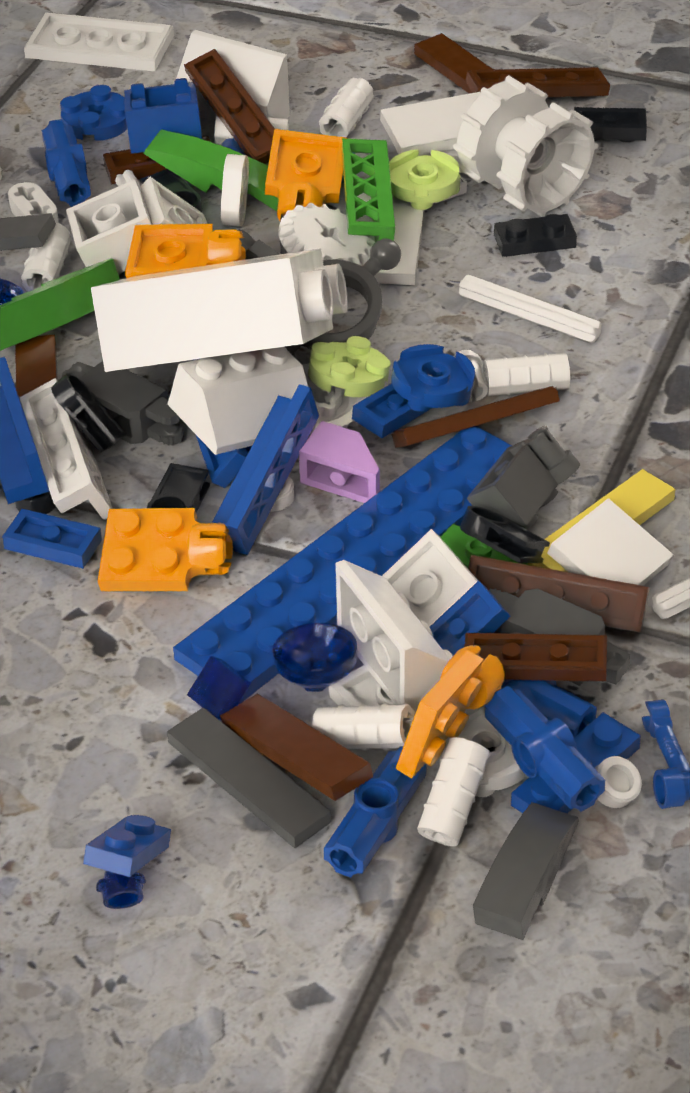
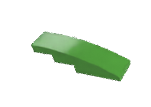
(203, 163)
(53, 303)

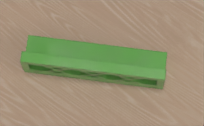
(376, 186)

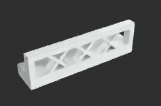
(64, 453)

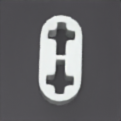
(234, 190)
(30, 199)

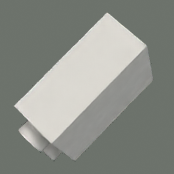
(217, 309)

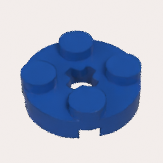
(95, 113)
(447, 387)

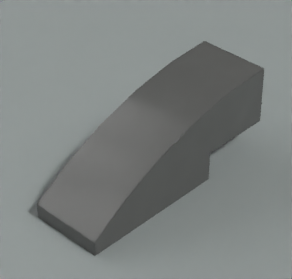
(524, 870)

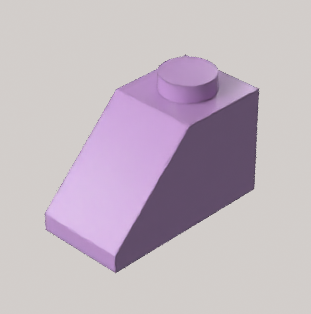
(339, 463)

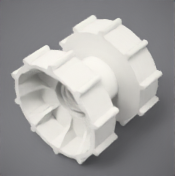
(525, 146)

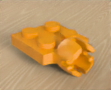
(304, 169)
(181, 247)
(161, 549)
(441, 714)

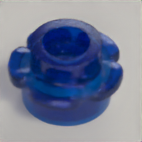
(121, 891)

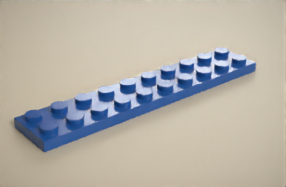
(371, 537)

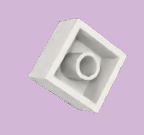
(106, 224)

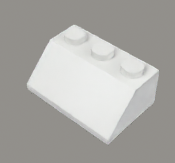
(258, 70)
(232, 394)
(388, 635)

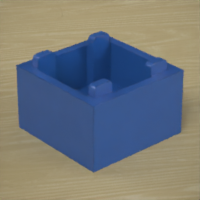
(158, 108)

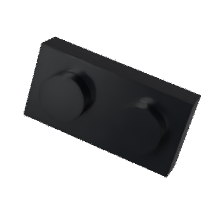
(616, 123)
(535, 235)

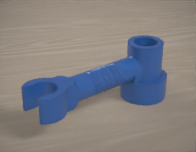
(671, 784)

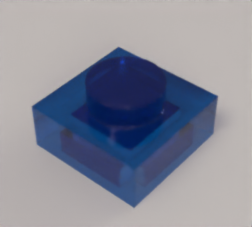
(218, 687)

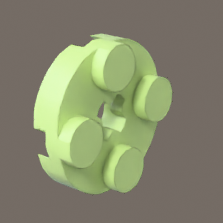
(424, 178)
(349, 366)

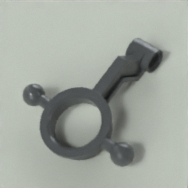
(384, 255)

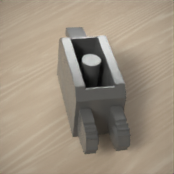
(133, 402)
(546, 614)

